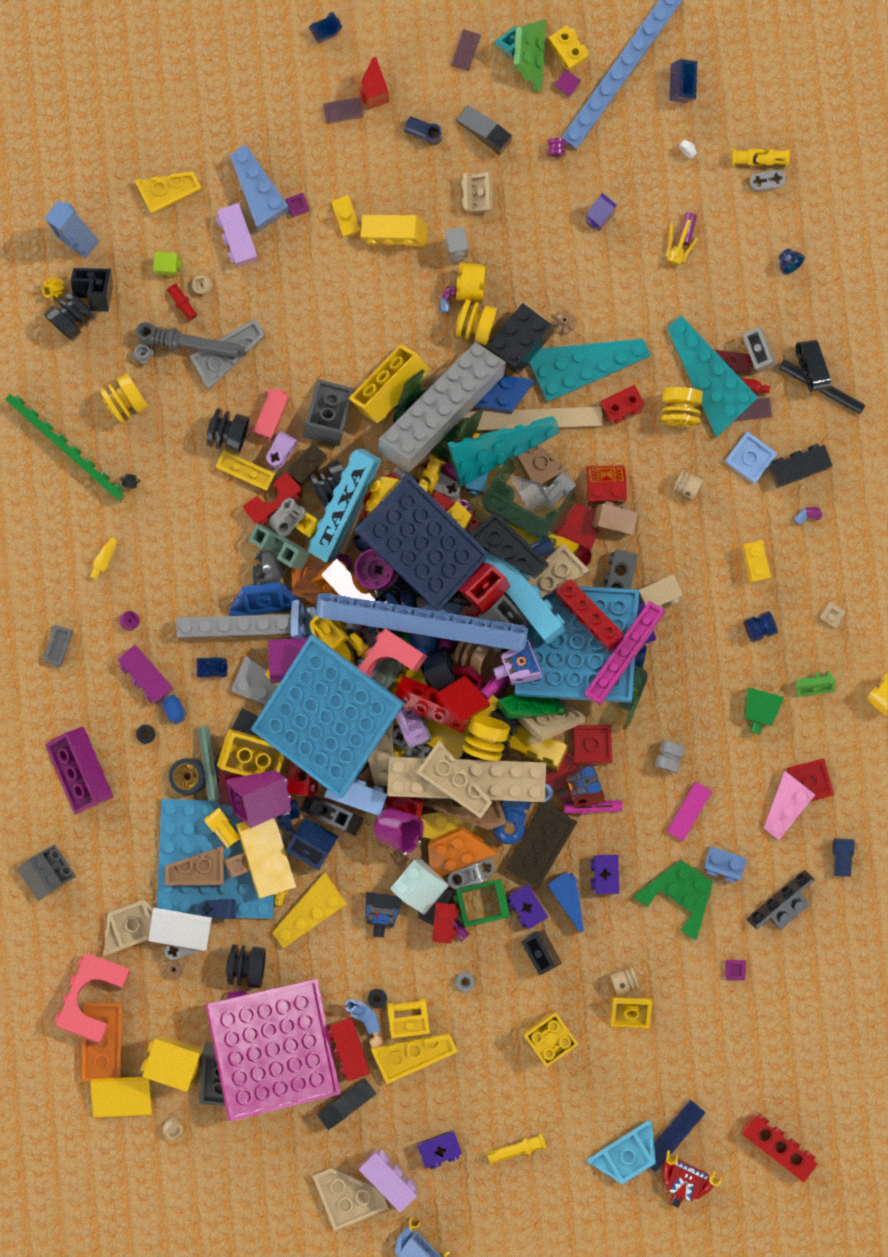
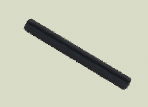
(833, 392)

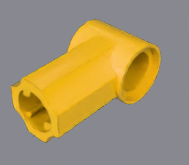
(220, 825)

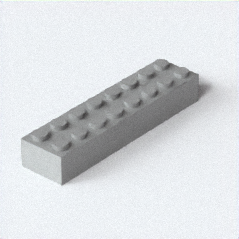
(441, 407)

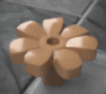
(561, 325)

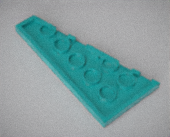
(573, 367)
(724, 392)
(480, 455)

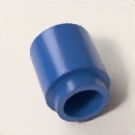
(173, 709)

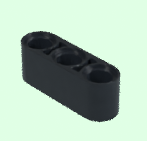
(813, 365)

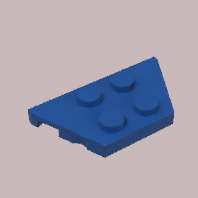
(505, 395)
(262, 600)

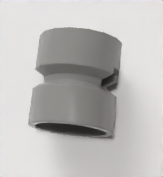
(670, 756)

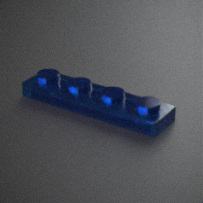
(676, 1132)

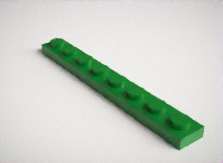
(60, 441)

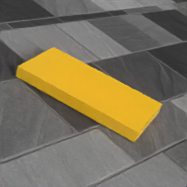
(266, 858)

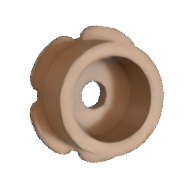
(178, 969)

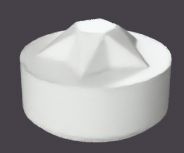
(688, 149)

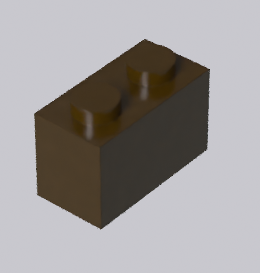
(307, 464)

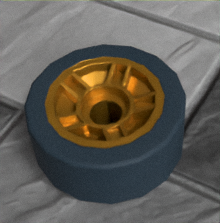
(181, 783)

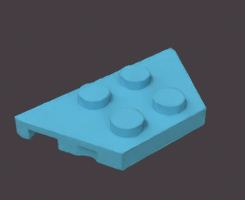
(628, 1155)

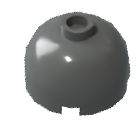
(267, 568)

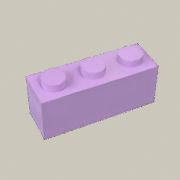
(236, 235)

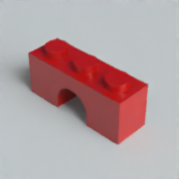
(261, 512)

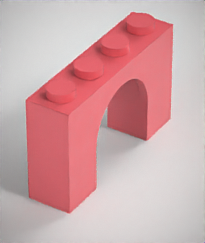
(391, 647)
(91, 970)

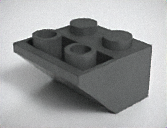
(505, 612)
(46, 872)

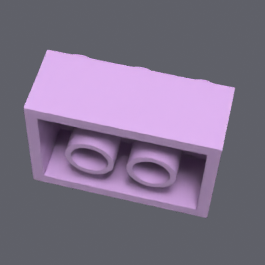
(388, 1179)

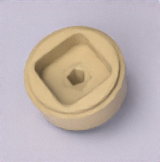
(201, 284)

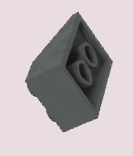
(328, 413)
(211, 1088)

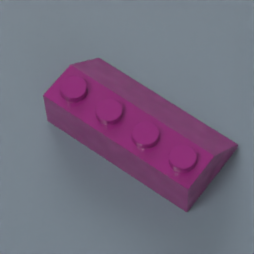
(79, 770)

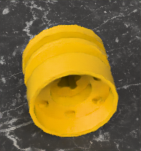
(476, 322)
(123, 398)
(681, 406)
(486, 737)

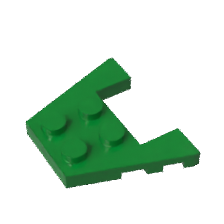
(684, 887)

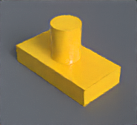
(345, 216)
(307, 525)

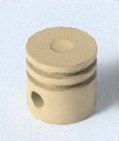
(687, 485)
(624, 981)

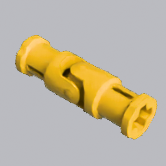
(762, 156)
(432, 473)

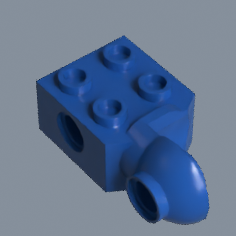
(513, 814)

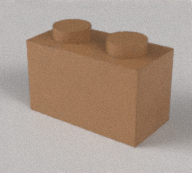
(614, 519)

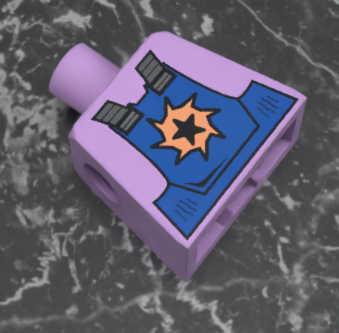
(519, 666)

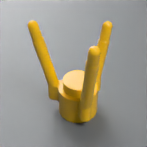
(677, 255)

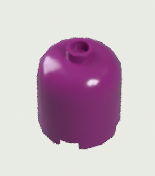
(398, 829)

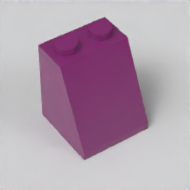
(259, 797)

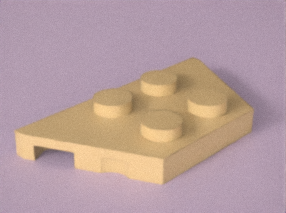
(127, 926)

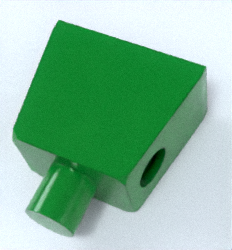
(761, 708)

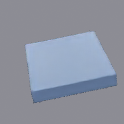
(750, 457)

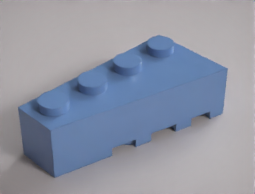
(260, 193)
(70, 228)

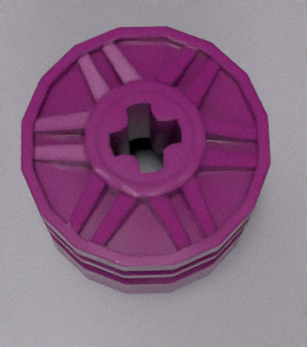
(368, 568)

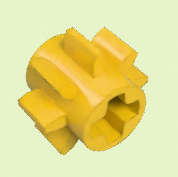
(53, 288)

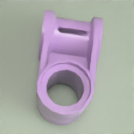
(282, 447)

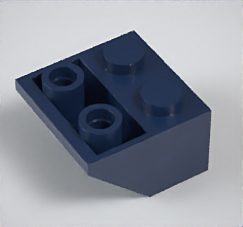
(311, 843)

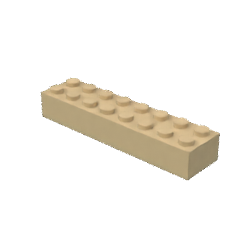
(495, 778)

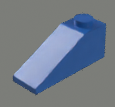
(567, 894)

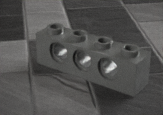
(628, 562)

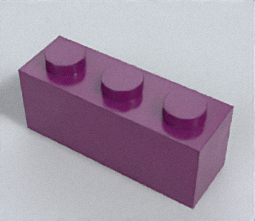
(145, 675)

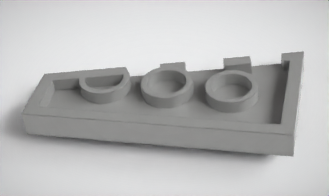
(214, 366)
(253, 683)

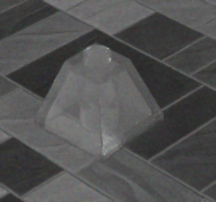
(531, 493)

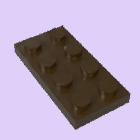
(541, 845)

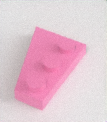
(787, 806)

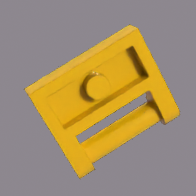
(408, 1025)

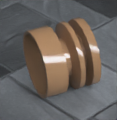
(478, 656)

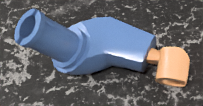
(363, 1013)

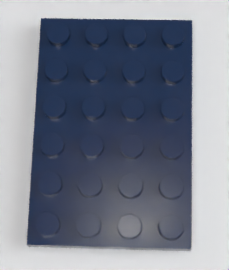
(422, 542)

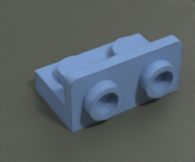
(301, 620)
(725, 864)

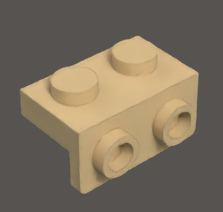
(477, 192)

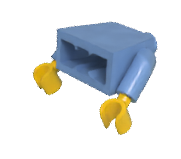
(414, 1245)

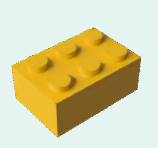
(248, 754)

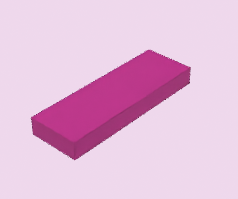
(689, 811)

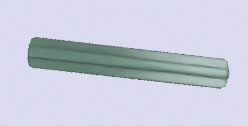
(208, 763)

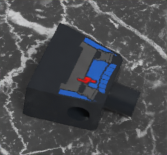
(381, 911)

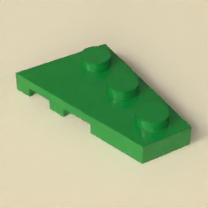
(524, 707)

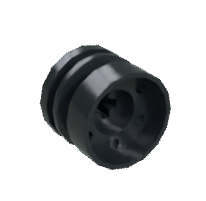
(69, 315)
(227, 431)
(325, 486)
(246, 966)

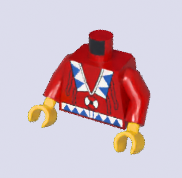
(686, 1180)

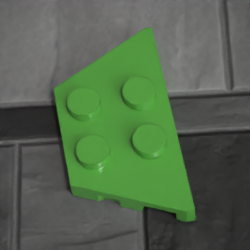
(530, 52)

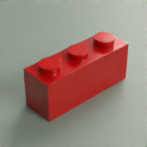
(348, 1049)

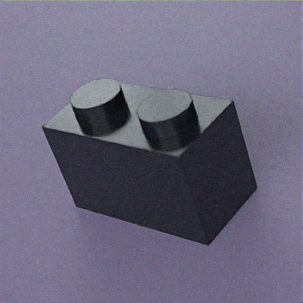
(541, 952)

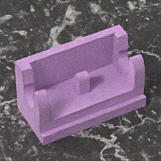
(412, 727)

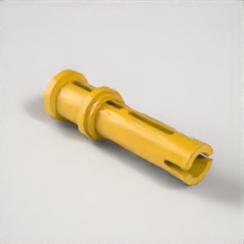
(526, 1146)

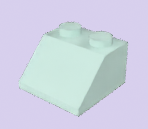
(419, 886)

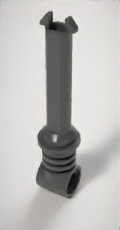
(175, 339)

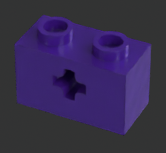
(611, 884)
(536, 914)
(429, 1147)

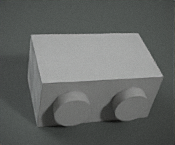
(456, 244)
(759, 349)

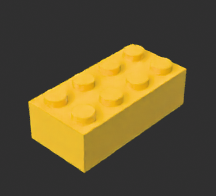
(386, 383)

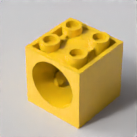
(550, 1038)

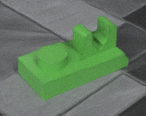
(815, 685)

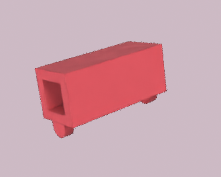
(271, 414)

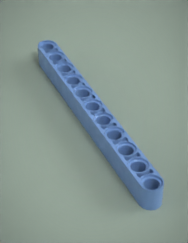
(421, 621)

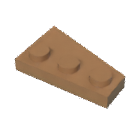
(540, 465)
(197, 870)

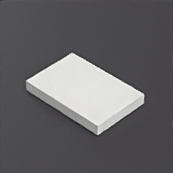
(179, 929)

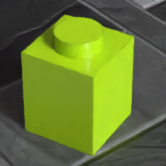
(167, 264)

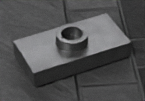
(58, 645)

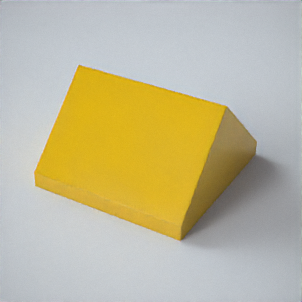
(630, 1012)

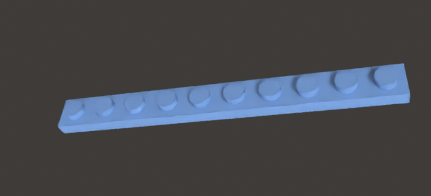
(620, 72)

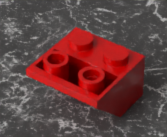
(484, 587)

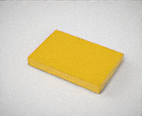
(121, 1097)

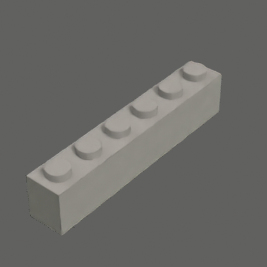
(233, 626)

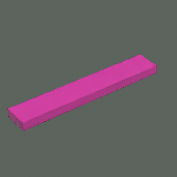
(624, 653)

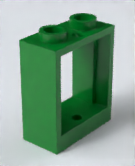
(458, 897)

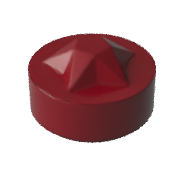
(583, 555)

